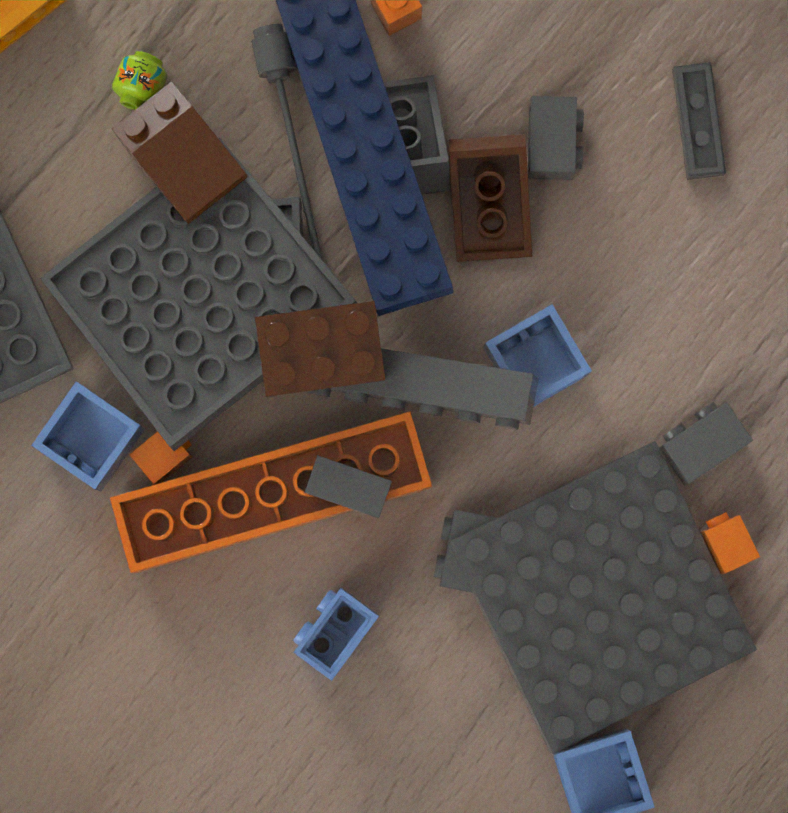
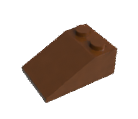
(179, 152)
(490, 198)

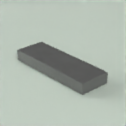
(699, 121)

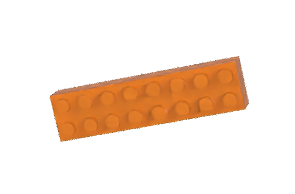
(260, 493)

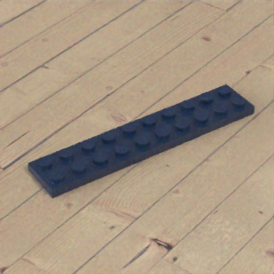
(365, 153)

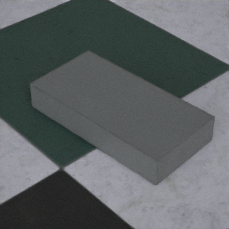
(348, 487)

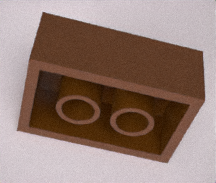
(320, 348)

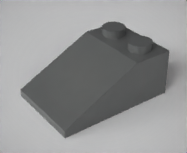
(422, 131)

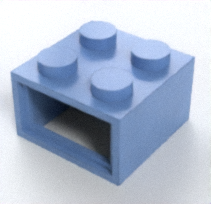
(541, 348)
(88, 437)
(341, 635)
(604, 775)

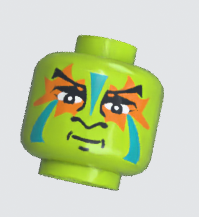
(138, 79)

